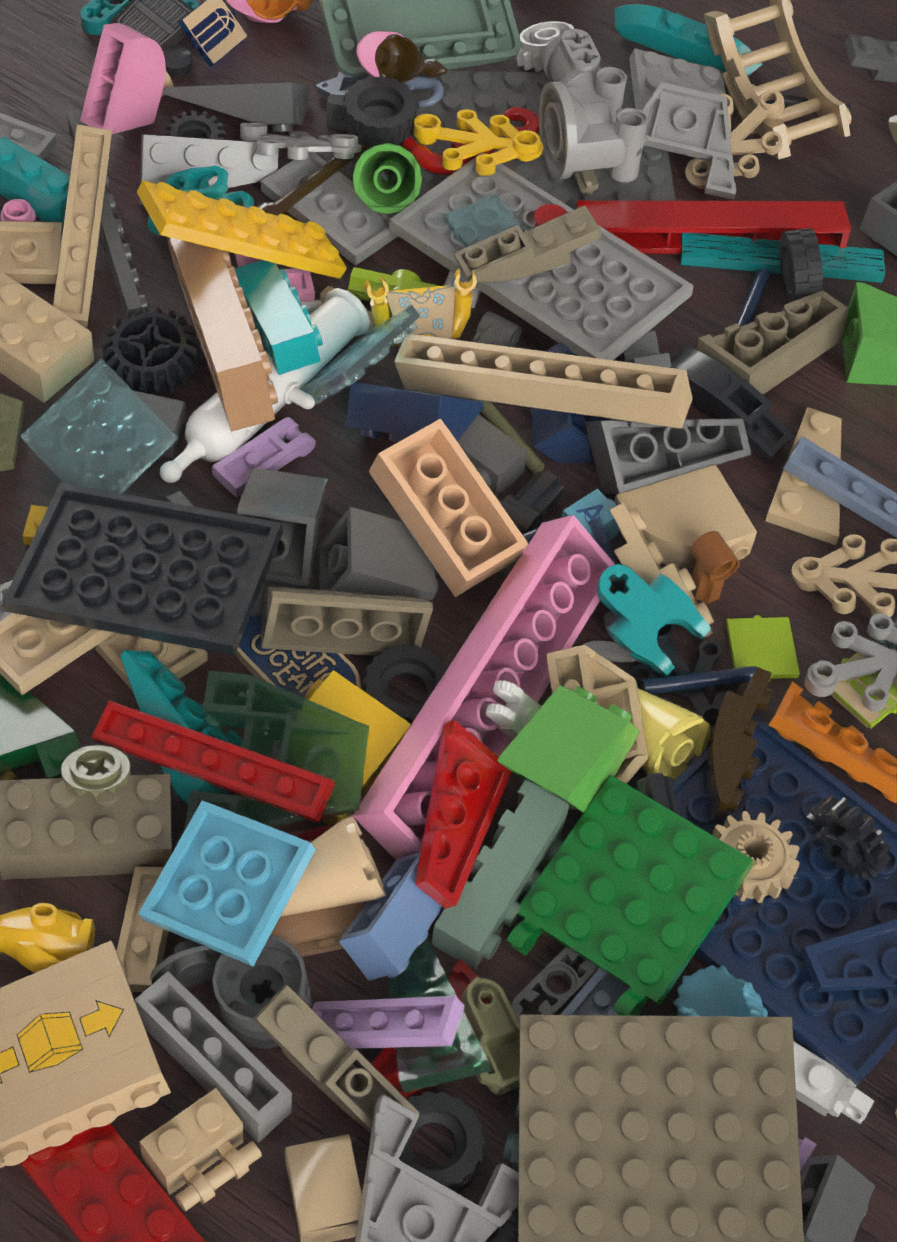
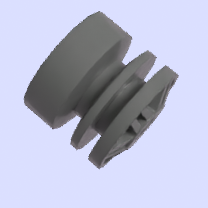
(241, 985)

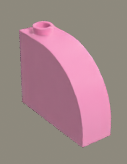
(124, 80)

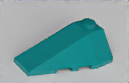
(162, 696)

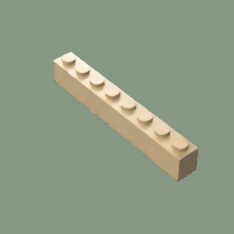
(545, 380)

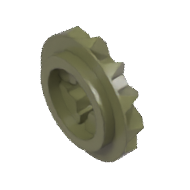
(91, 760)

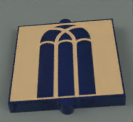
(213, 30)

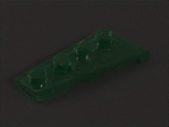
(434, 1064)

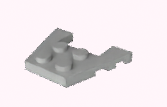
(693, 126)
(412, 1207)

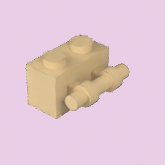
(193, 1143)

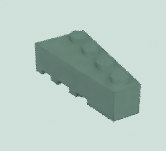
(502, 876)

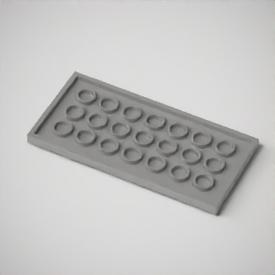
(590, 304)

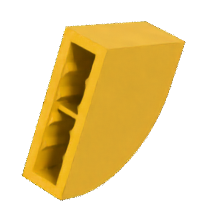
(385, 726)

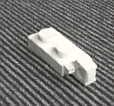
(826, 1088)

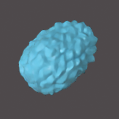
(717, 994)

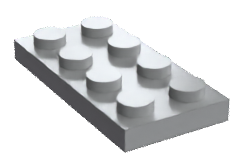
(334, 206)

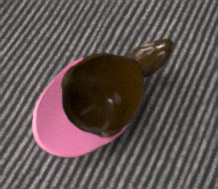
(395, 57)

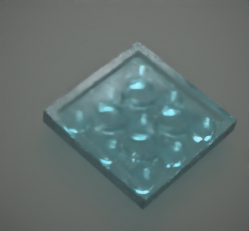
(366, 350)
(99, 433)

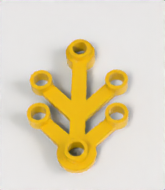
(518, 144)

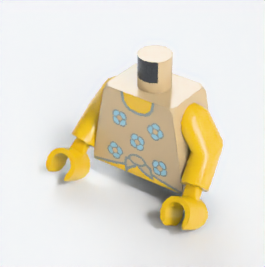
(440, 307)

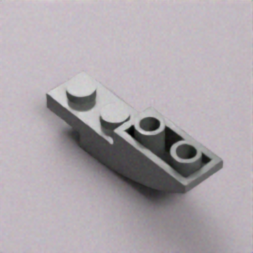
(873, 54)

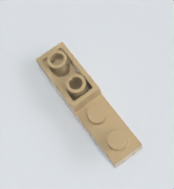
(646, 557)

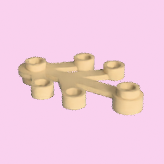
(739, 145)
(820, 573)

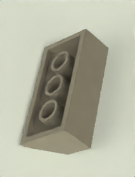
(341, 621)

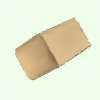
(324, 1189)

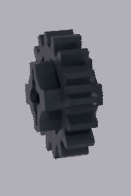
(848, 838)

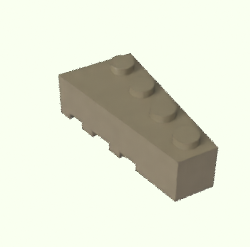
(780, 341)

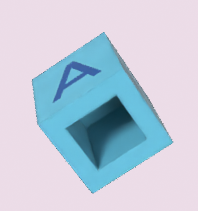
(603, 505)

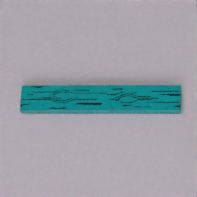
(750, 255)

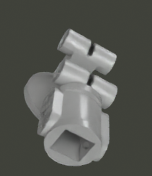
(583, 112)

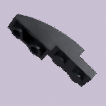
(729, 396)

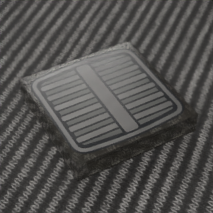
(155, 19)

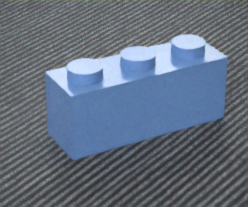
(391, 926)

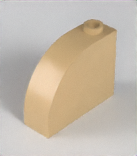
(688, 507)

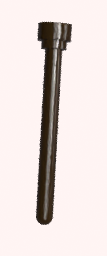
(308, 185)

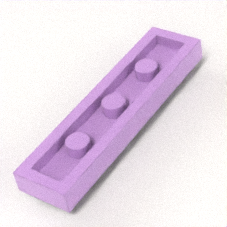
(393, 1021)

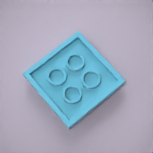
(227, 882)

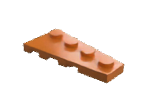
(830, 742)

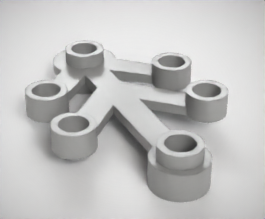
(299, 142)
(880, 660)

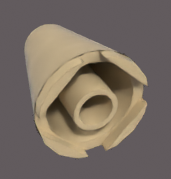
(337, 873)

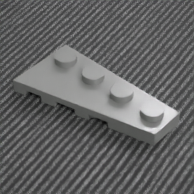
(168, 154)

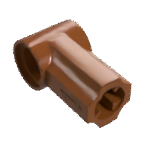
(713, 565)

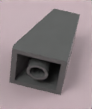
(299, 506)
(374, 557)

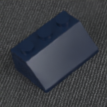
(406, 411)
(560, 433)

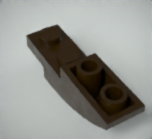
(733, 747)

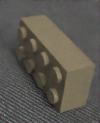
(61, 834)

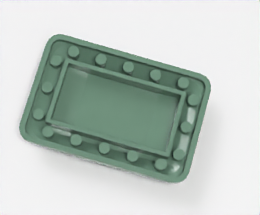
(445, 30)

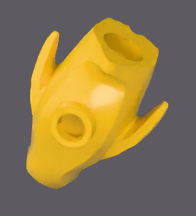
(44, 935)

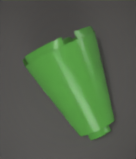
(382, 188)

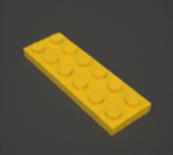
(240, 229)

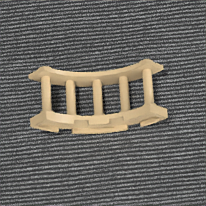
(745, 95)

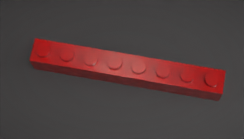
(659, 225)

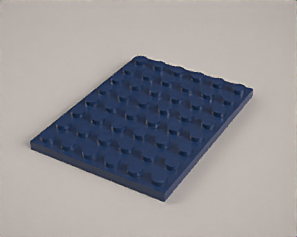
(822, 903)

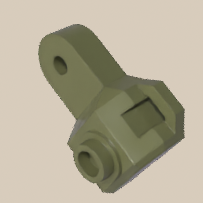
(496, 1033)

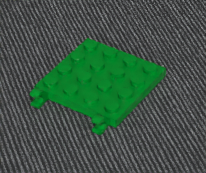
(632, 893)

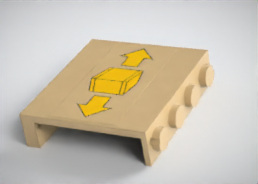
(71, 1053)

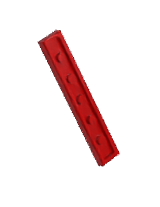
(214, 761)

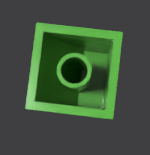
(871, 337)
(571, 746)

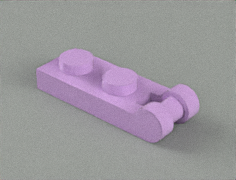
(263, 452)

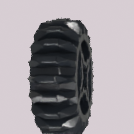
(144, 353)

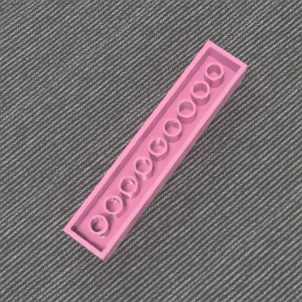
(531, 615)

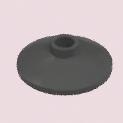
(189, 964)

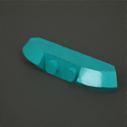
(672, 35)

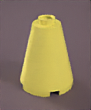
(671, 735)

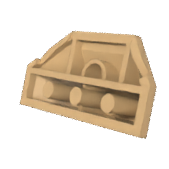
(611, 685)

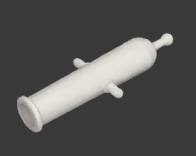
(207, 429)

